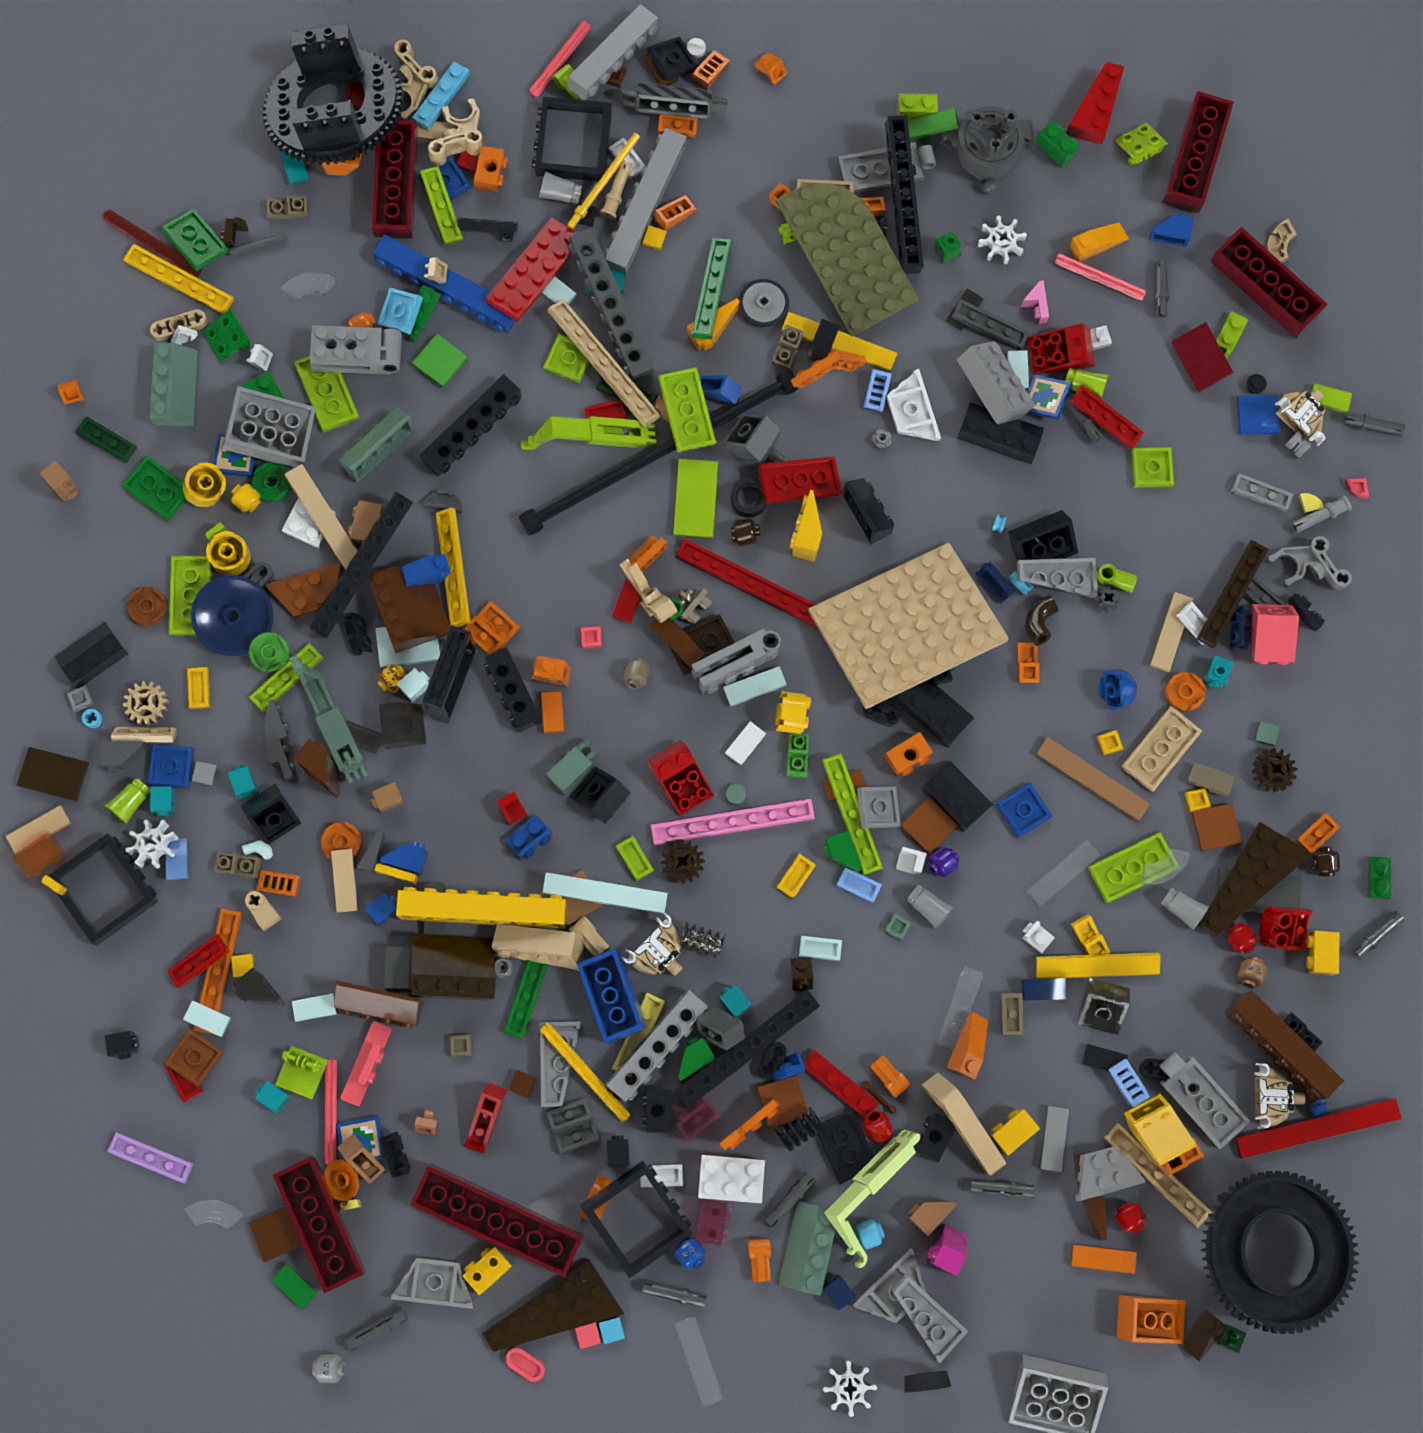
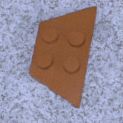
(306, 591)

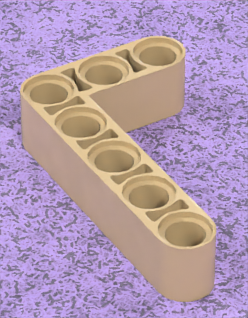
(965, 1122)

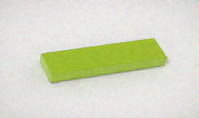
(441, 205)
(284, 678)

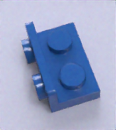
(529, 837)

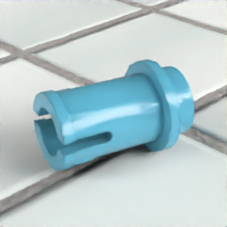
(1023, 587)

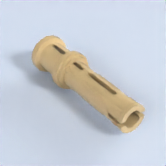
(614, 198)

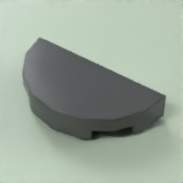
(443, 500)

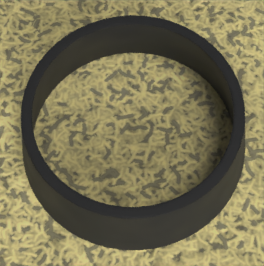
(926, 1381)

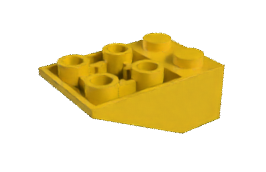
(808, 538)
(1159, 1129)

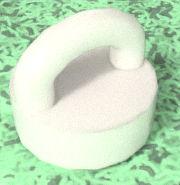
(696, 47)

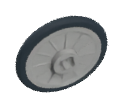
(767, 291)

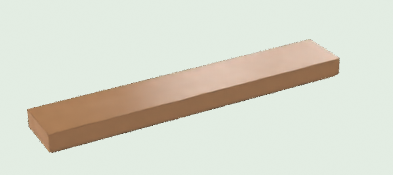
(1092, 779)

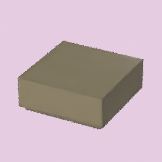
(460, 1045)

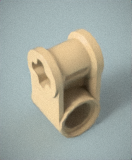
(264, 912)

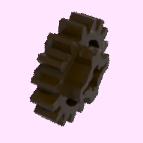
(1268, 766)
(689, 868)

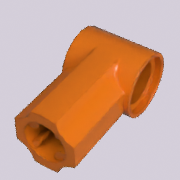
(893, 1080)
(759, 1254)

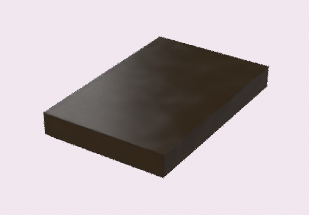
(709, 637)
(52, 774)

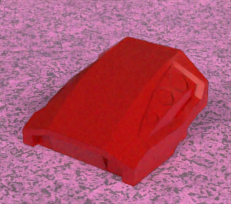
(1284, 927)

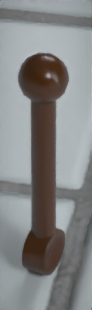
(866, 1085)

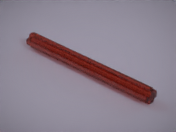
(150, 241)

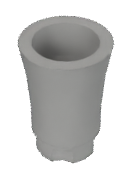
(559, 189)
(930, 906)
(1184, 907)

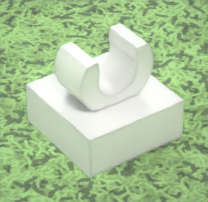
(1100, 337)
(260, 357)

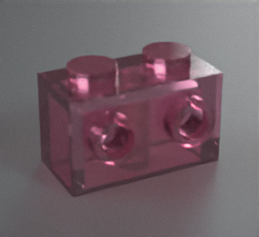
(696, 1121)
(712, 1222)

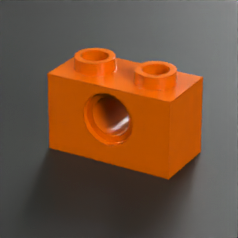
(488, 159)
(916, 745)

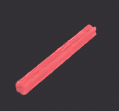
(560, 59)
(1100, 276)
(330, 1140)

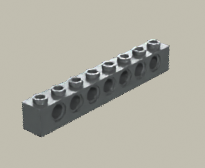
(587, 241)

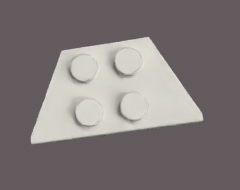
(912, 409)

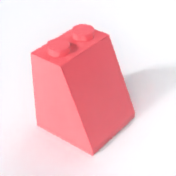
(1274, 633)

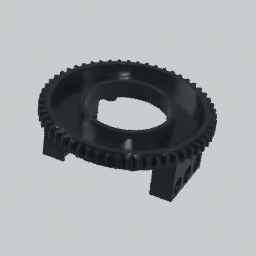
(333, 129)
(1331, 1244)

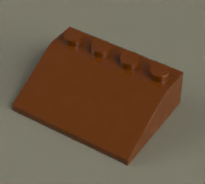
(409, 612)

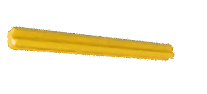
(585, 1072)

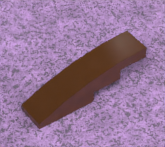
(1094, 1208)

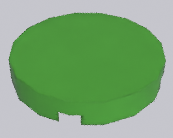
(269, 652)

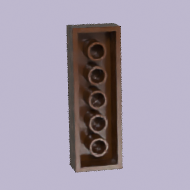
(1284, 1046)

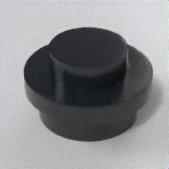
(1256, 383)

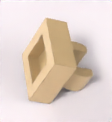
(436, 270)

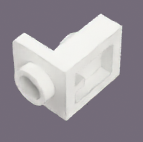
(1037, 936)

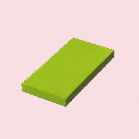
(328, 394)
(687, 409)
(695, 498)
(186, 580)
(1124, 870)

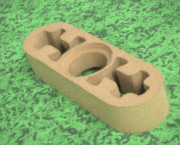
(171, 321)

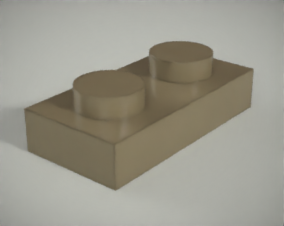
(1012, 1014)

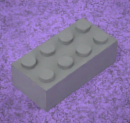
(995, 382)

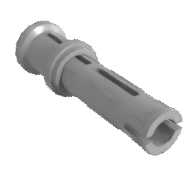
(1329, 511)

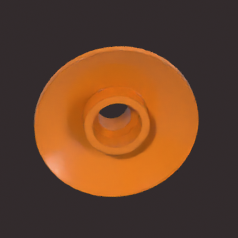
(341, 1180)

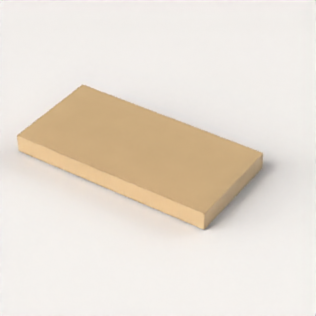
(1161, 749)

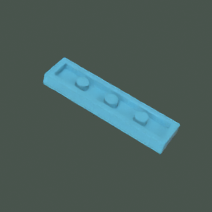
(441, 95)

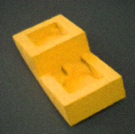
(1089, 936)

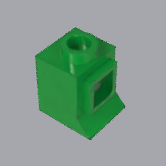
(949, 245)

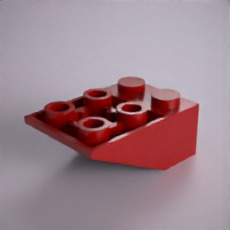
(1061, 350)
(680, 777)

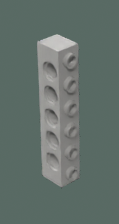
(617, 1083)

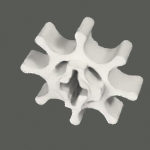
(998, 233)
(151, 844)
(859, 1388)

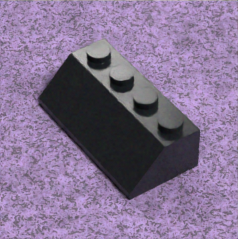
(1012, 438)
(934, 711)

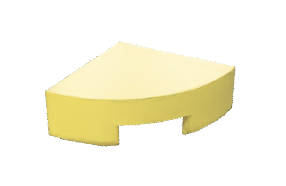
(1310, 503)
(351, 1204)

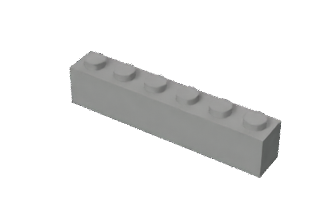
(612, 52)

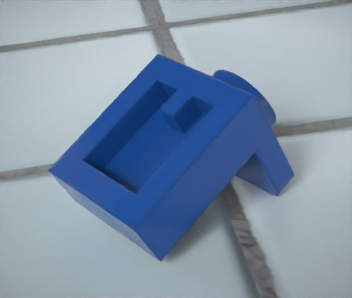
(793, 1067)

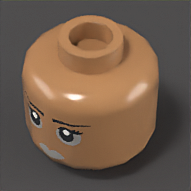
(1252, 972)

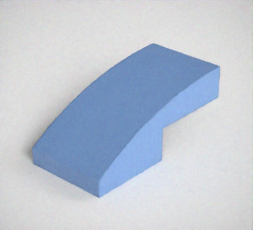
(178, 865)

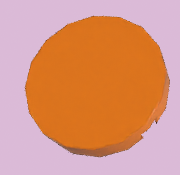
(1185, 691)
(341, 837)

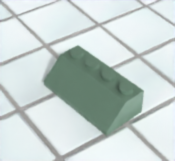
(173, 385)
(376, 444)
(807, 1249)

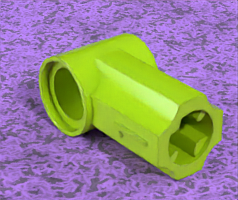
(561, 80)
(1118, 578)

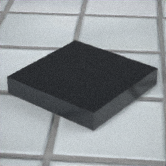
(672, 58)

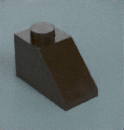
(1203, 1335)

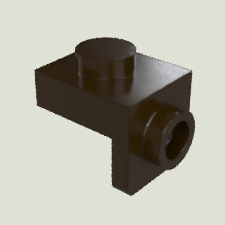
(232, 225)
(801, 974)

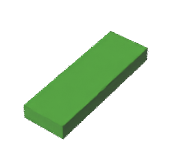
(933, 124)

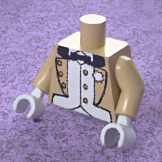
(1303, 413)
(658, 951)
(1274, 1097)

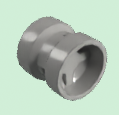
(1300, 449)

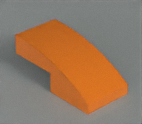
(1027, 663)

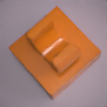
(70, 392)

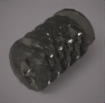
(702, 940)

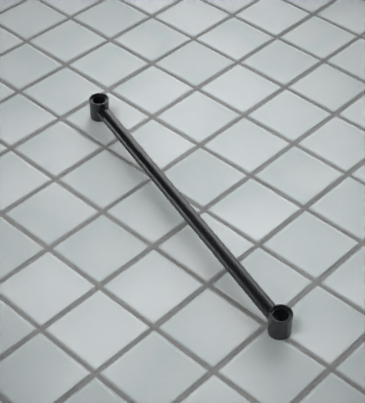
(533, 520)

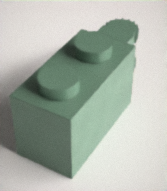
(571, 767)

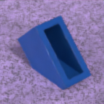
(1173, 231)
(720, 389)
(426, 570)
(407, 858)

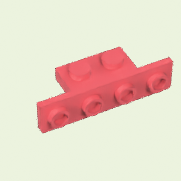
(366, 1063)

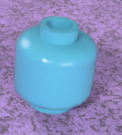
(869, 1234)

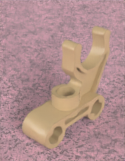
(415, 75)
(460, 137)
(653, 601)

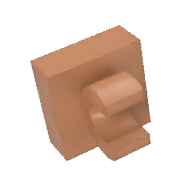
(426, 1124)

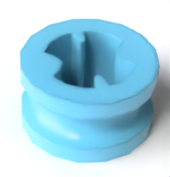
(999, 524)
(94, 724)

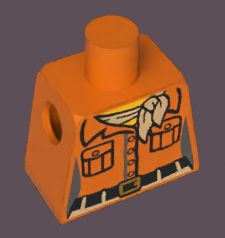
(551, 672)

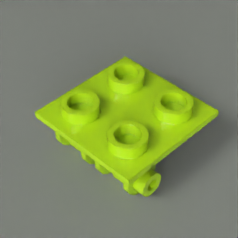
(1141, 143)
(301, 1072)

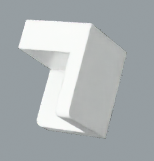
(910, 861)

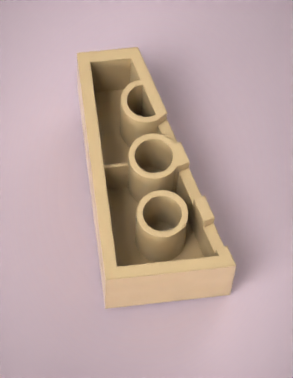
(539, 945)

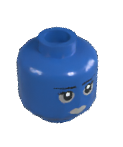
(690, 1253)

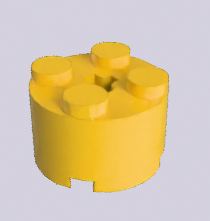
(214, 481)
(218, 551)
(792, 712)

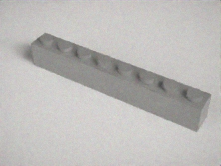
(645, 200)

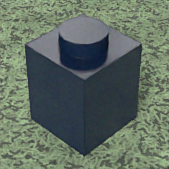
(838, 1291)

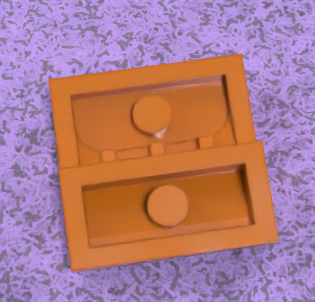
(492, 628)

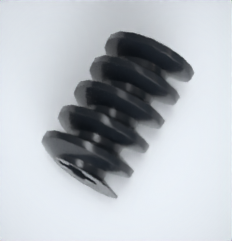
(800, 1130)

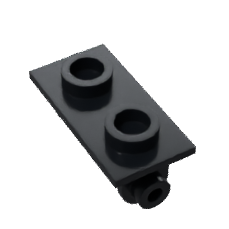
(356, 625)
(394, 1156)

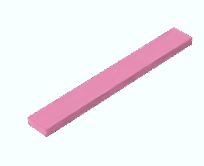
(732, 822)

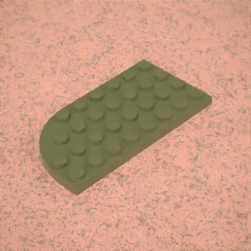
(847, 254)

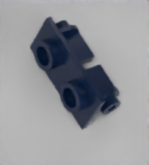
(995, 582)
(1239, 637)

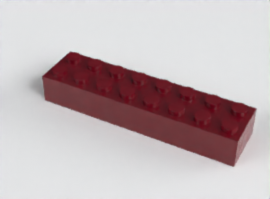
(497, 1219)

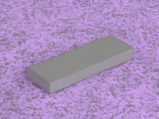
(1262, 493)
(1054, 1139)

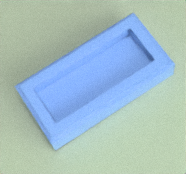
(859, 885)

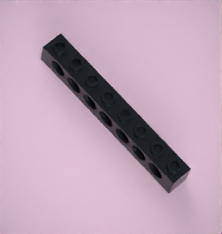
(904, 194)
(360, 564)
(747, 1049)

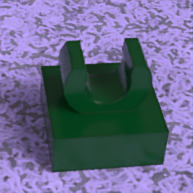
(1232, 1338)

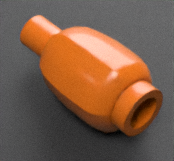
(362, 320)

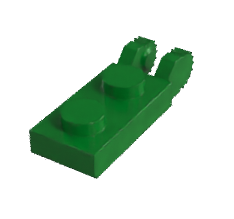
(428, 304)

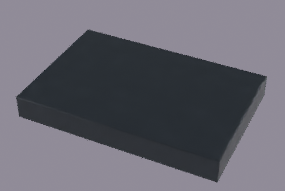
(845, 1145)

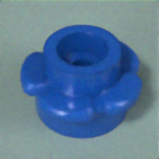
(1317, 1108)

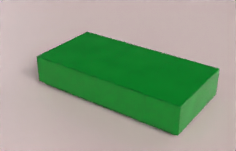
(294, 1286)

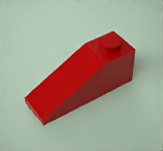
(485, 1117)

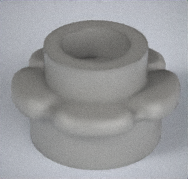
(881, 443)
(507, 970)

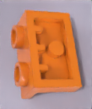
(648, 552)

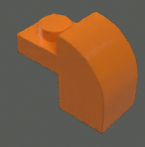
(1183, 1160)

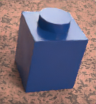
(382, 909)

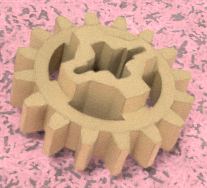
(138, 712)

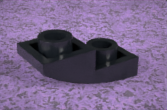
(823, 340)
(1301, 606)
(1303, 1032)

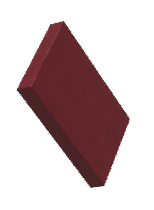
(1202, 357)

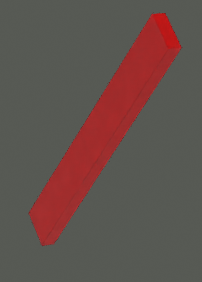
(746, 580)
(1318, 1128)

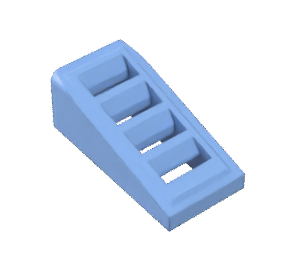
(879, 374)
(1131, 1100)

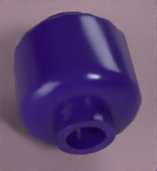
(943, 862)

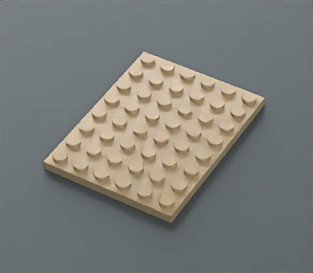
(907, 625)

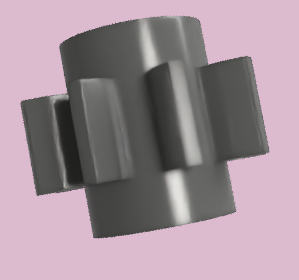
(1104, 595)

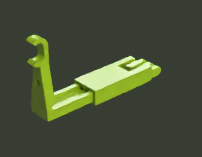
(594, 431)

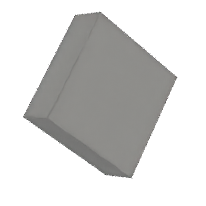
(80, 698)
(204, 773)

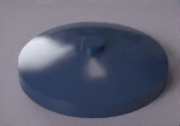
(231, 614)

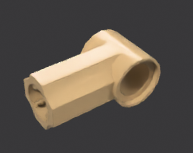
(589, 936)

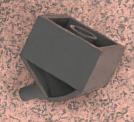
(754, 438)

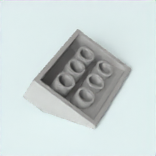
(269, 428)
(1057, 1397)

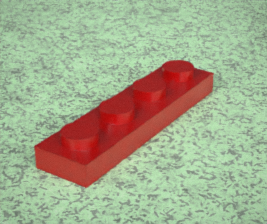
(1106, 416)
(840, 1084)

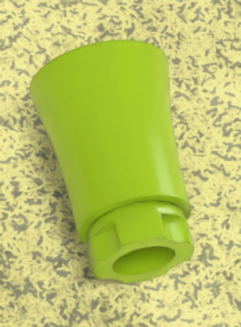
(1092, 381)
(128, 800)

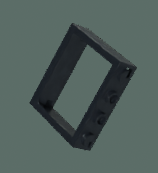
(571, 171)
(449, 674)
(137, 876)
(616, 1187)

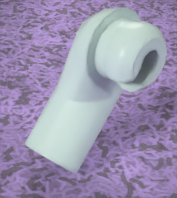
(259, 847)

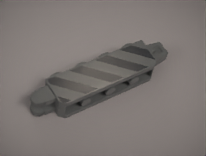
(673, 100)

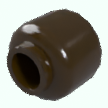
(745, 532)
(1326, 861)

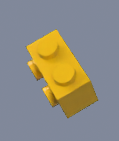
(1323, 953)
(1014, 1131)
(487, 1270)

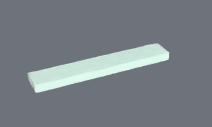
(605, 893)

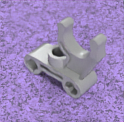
(1316, 560)

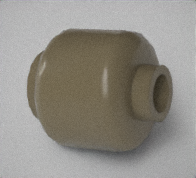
(636, 673)

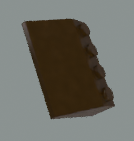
(451, 967)

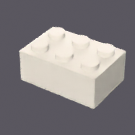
(731, 1179)

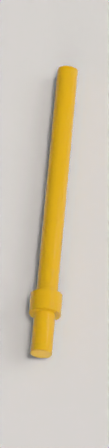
(581, 211)

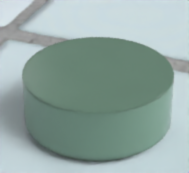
(736, 794)

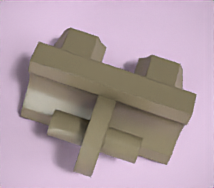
(698, 598)

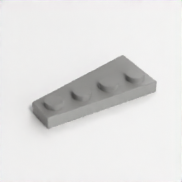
(1066, 575)
(553, 1066)
(932, 1321)

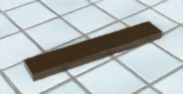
(1232, 594)

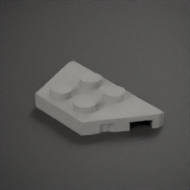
(1105, 1173)
(434, 1283)
(880, 1298)

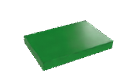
(194, 239)
(156, 488)

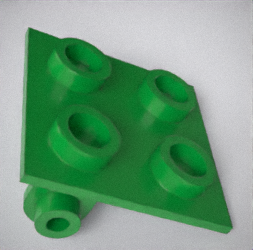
(226, 336)

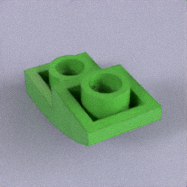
(798, 755)

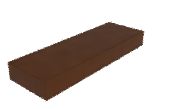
(678, 641)

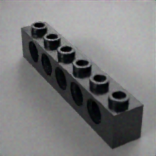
(501, 388)

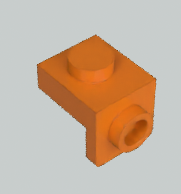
(771, 66)

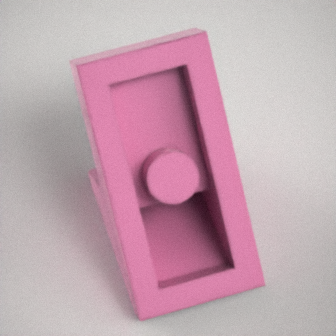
(1037, 299)

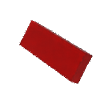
(198, 961)

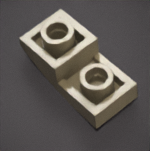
(286, 208)
(787, 347)
(1212, 779)
(237, 865)

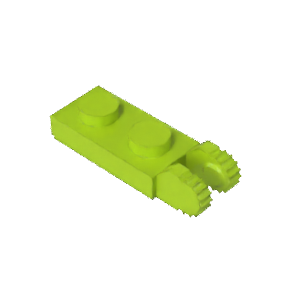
(1231, 332)

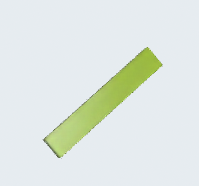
(849, 809)

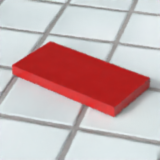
(796, 478)

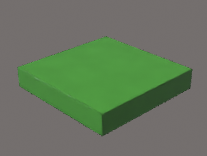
(440, 360)

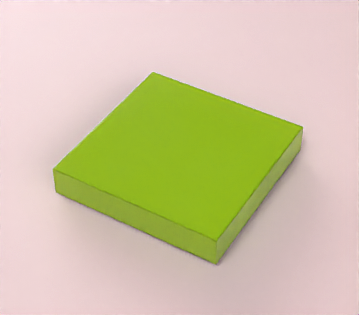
(566, 360)
(1152, 467)

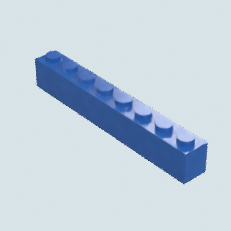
(456, 290)

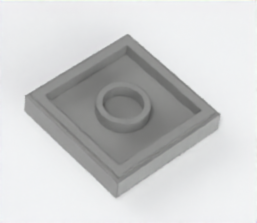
(878, 807)

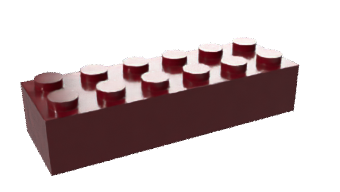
(1198, 152)
(395, 182)
(1268, 282)
(319, 1224)

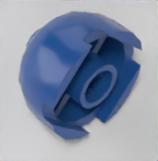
(1117, 688)

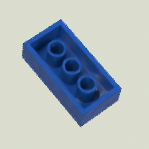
(612, 996)

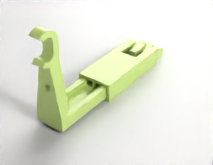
(868, 1182)

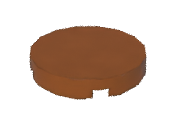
(147, 606)

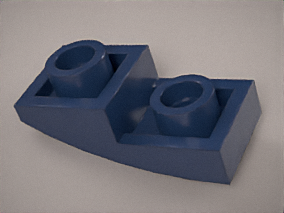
(1044, 989)

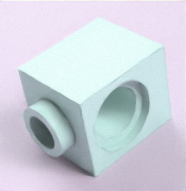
(414, 684)

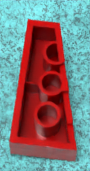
(1096, 108)

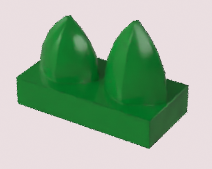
(1379, 878)

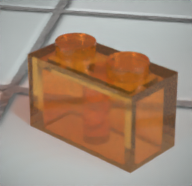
(39, 854)

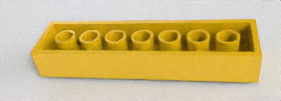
(481, 909)

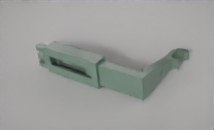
(330, 721)

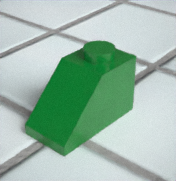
(842, 851)
(695, 1058)

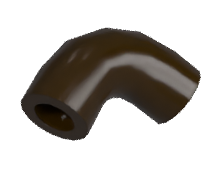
(1036, 620)

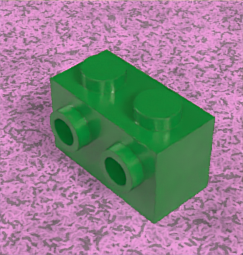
(1057, 144)

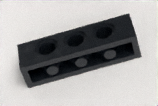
(502, 660)

